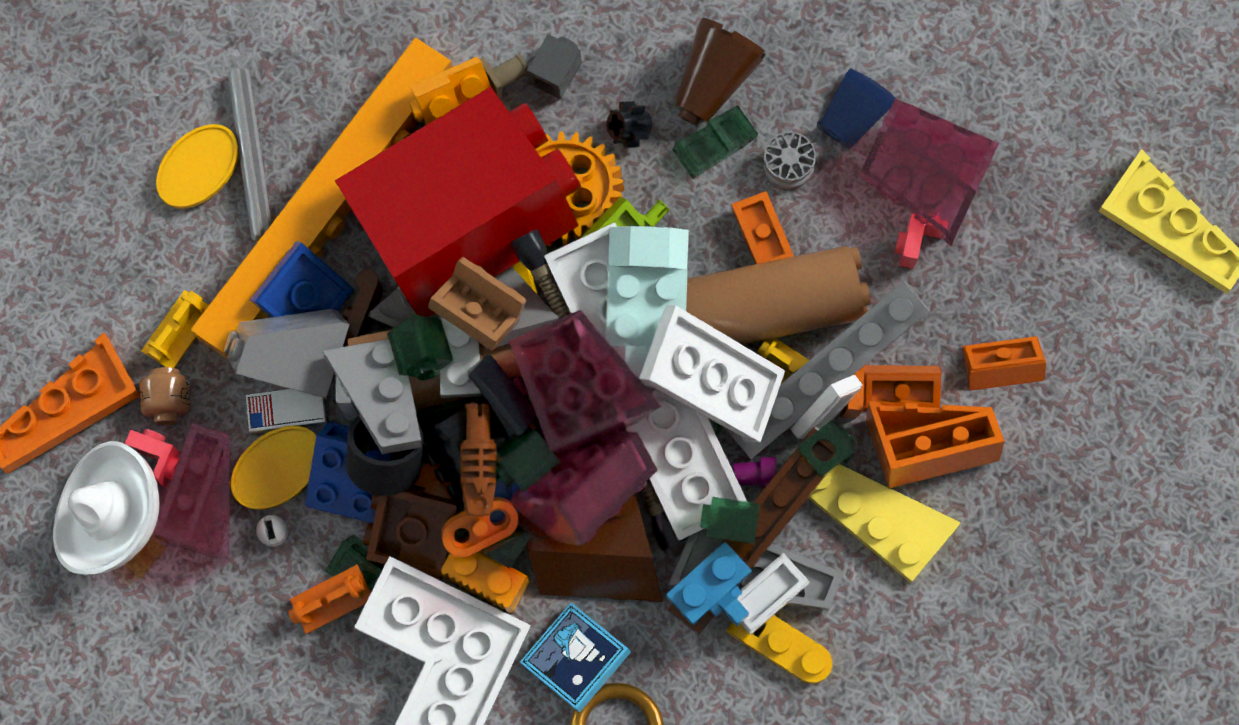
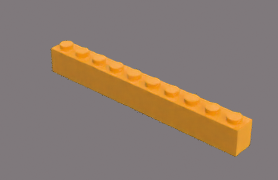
(319, 205)

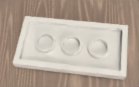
(712, 373)

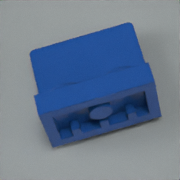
(329, 482)

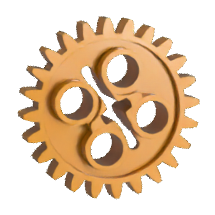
(598, 186)

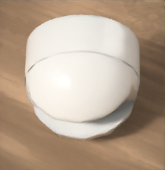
(279, 528)

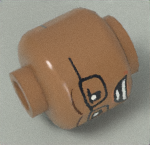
(164, 395)

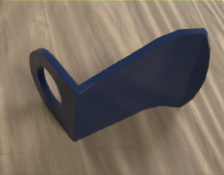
(855, 108)

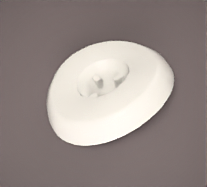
(105, 510)

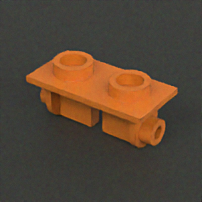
(330, 599)

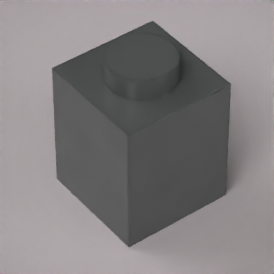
(554, 65)

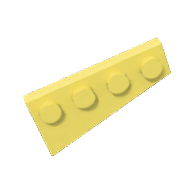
(1165, 219)
(884, 520)

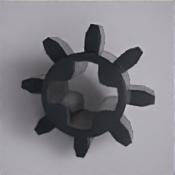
(629, 124)

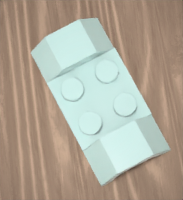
(643, 277)

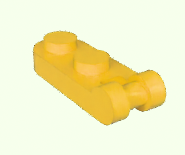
(787, 649)

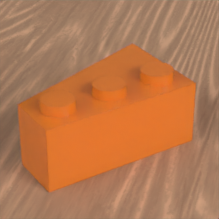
(932, 442)

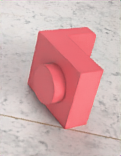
(909, 242)
(154, 446)

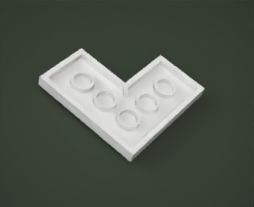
(457, 637)

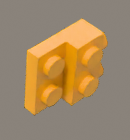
(448, 90)

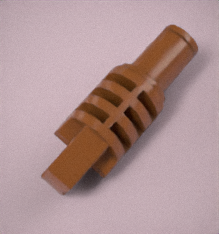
(478, 462)

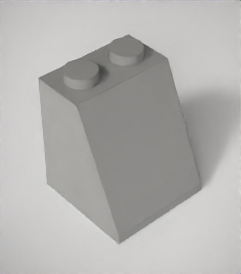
(288, 349)

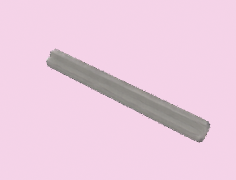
(249, 152)

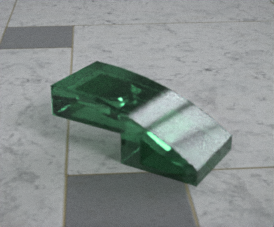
(715, 142)

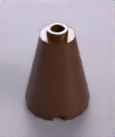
(714, 70)

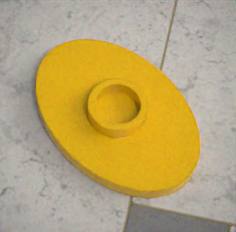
(197, 166)
(274, 468)

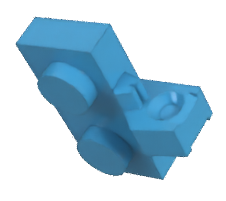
(712, 587)

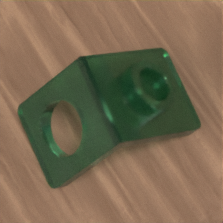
(839, 438)

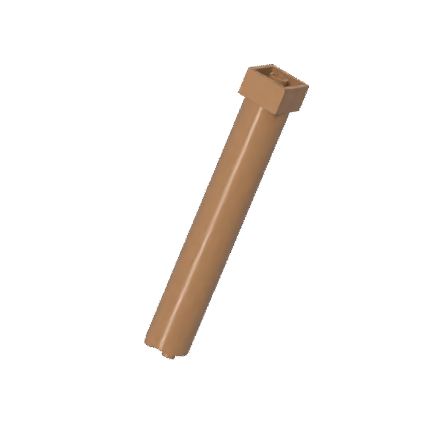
(740, 302)

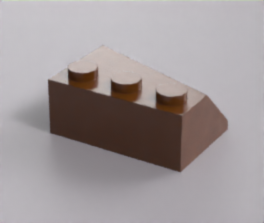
(610, 565)

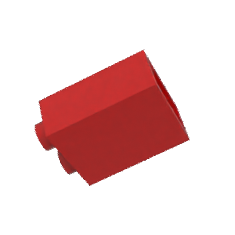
(459, 193)

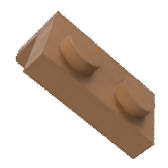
(478, 304)

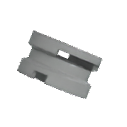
(789, 161)

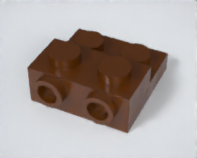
(410, 529)

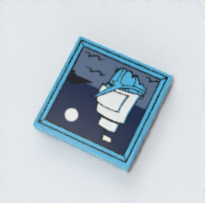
(575, 657)

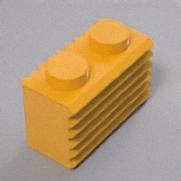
(487, 579)

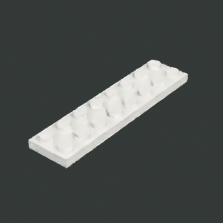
(676, 436)

